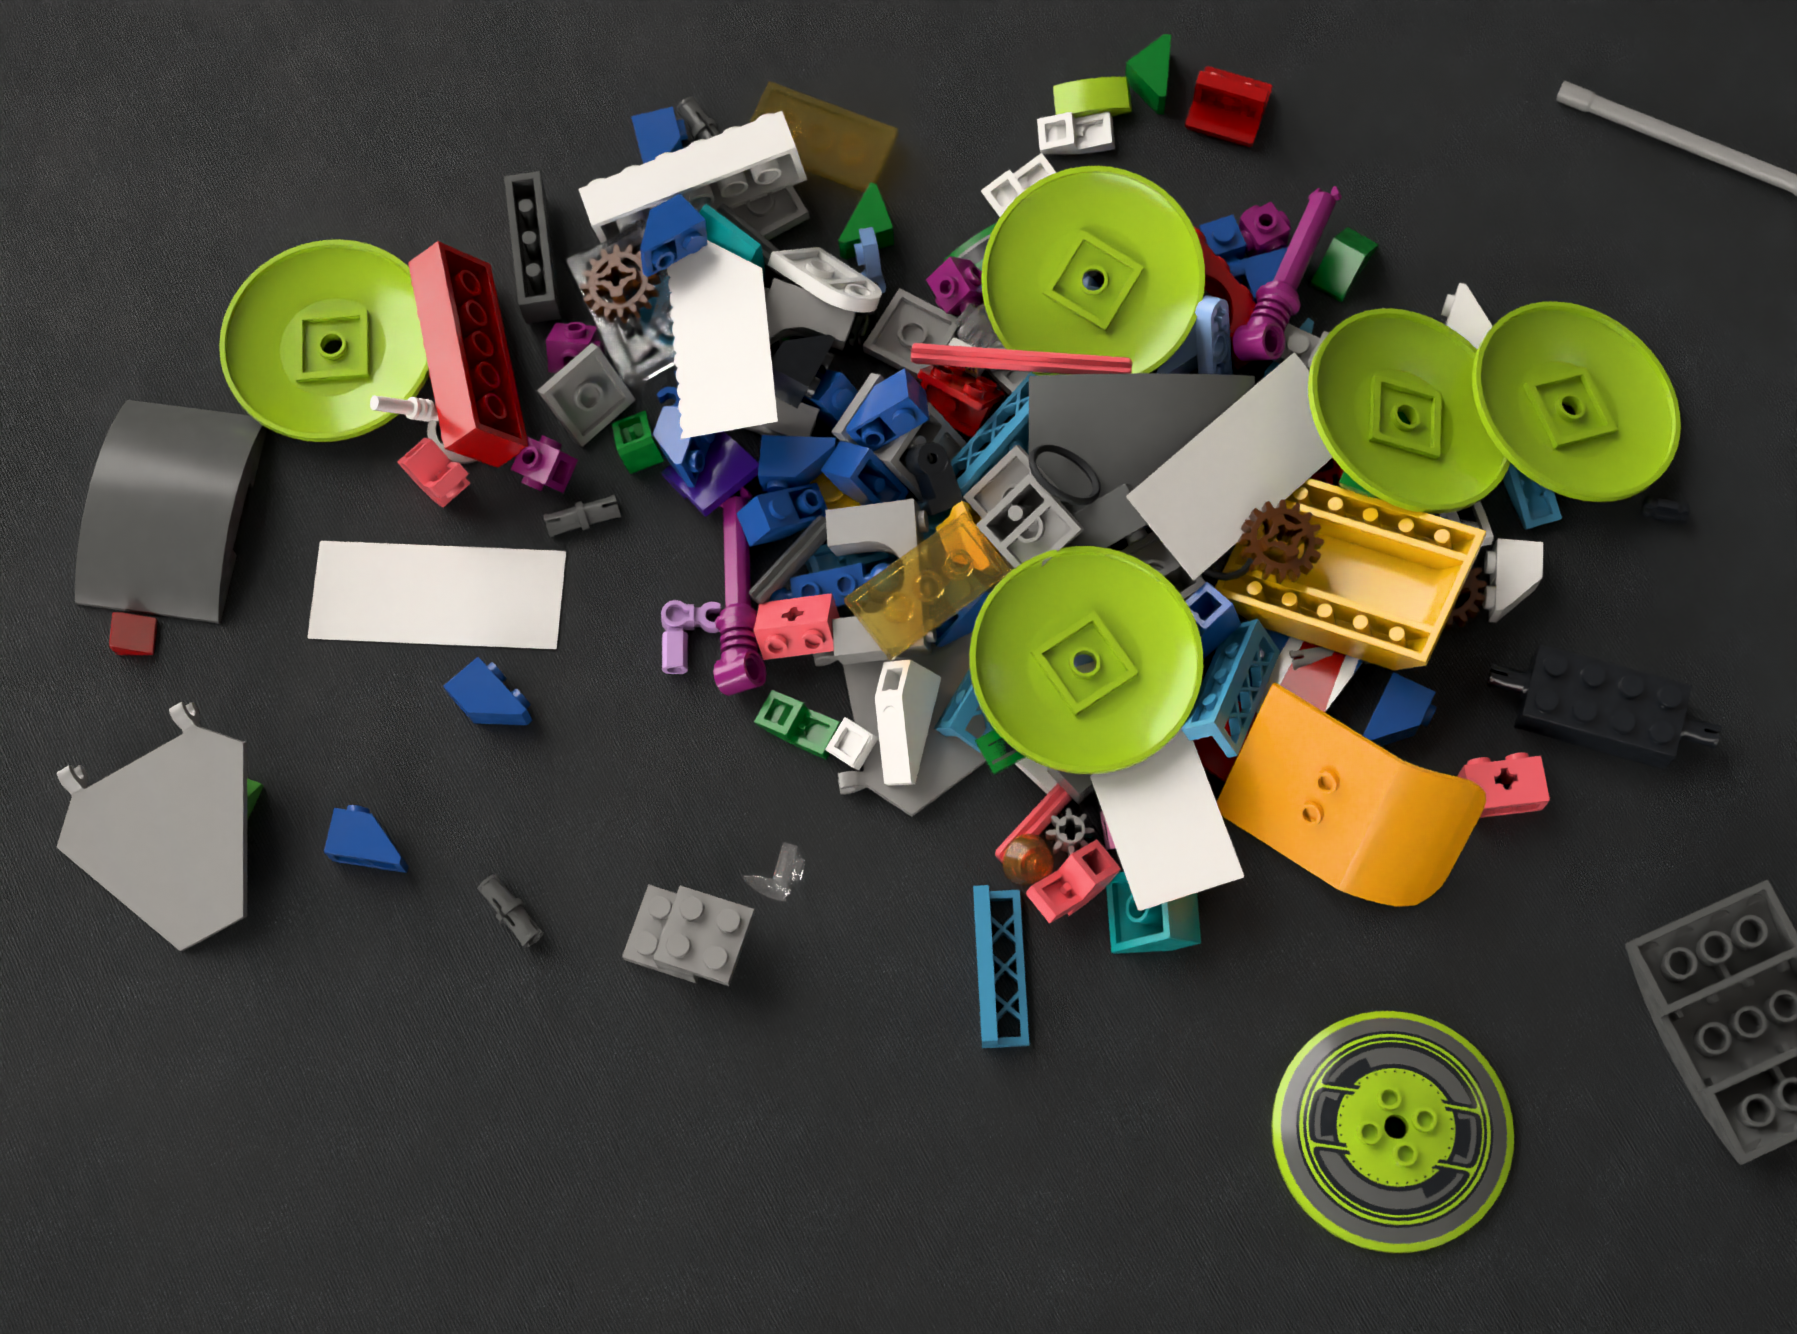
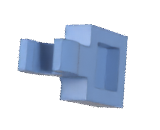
(868, 255)

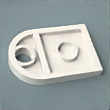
(827, 278)

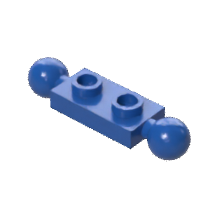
(837, 581)

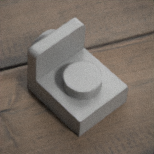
(1301, 343)

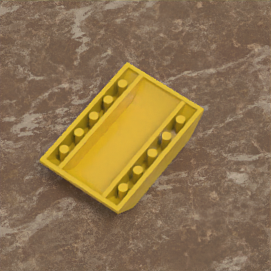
(1378, 585)

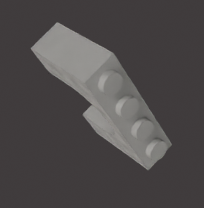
(800, 313)
(877, 527)

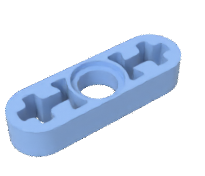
(1213, 336)

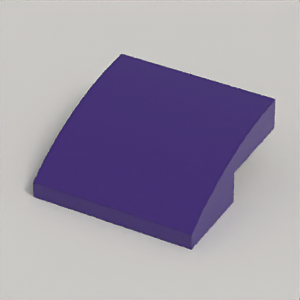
(725, 472)

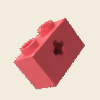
(796, 626)
(1526, 778)

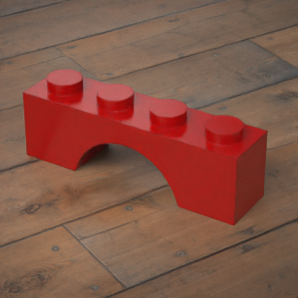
(1223, 285)

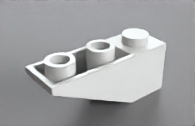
(904, 714)

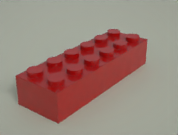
(467, 355)

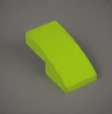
(1093, 96)

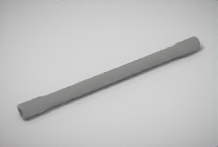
(1590, 102)

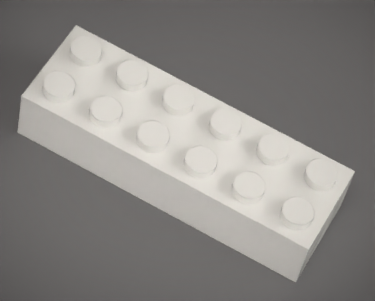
(715, 171)

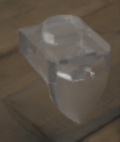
(788, 869)

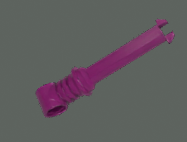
(1278, 300)
(740, 663)

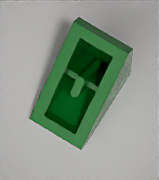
(1149, 73)
(868, 213)
(1343, 263)
(636, 443)

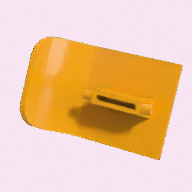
(1347, 804)

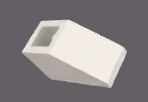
(1466, 315)
(1514, 574)

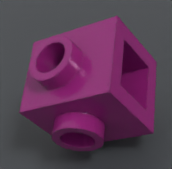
(1264, 229)
(956, 285)
(568, 341)
(544, 464)

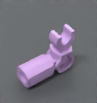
(675, 619)

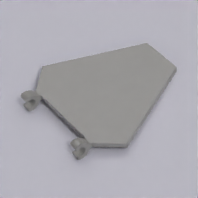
(944, 758)
(168, 831)

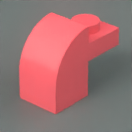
(434, 472)
(1075, 882)

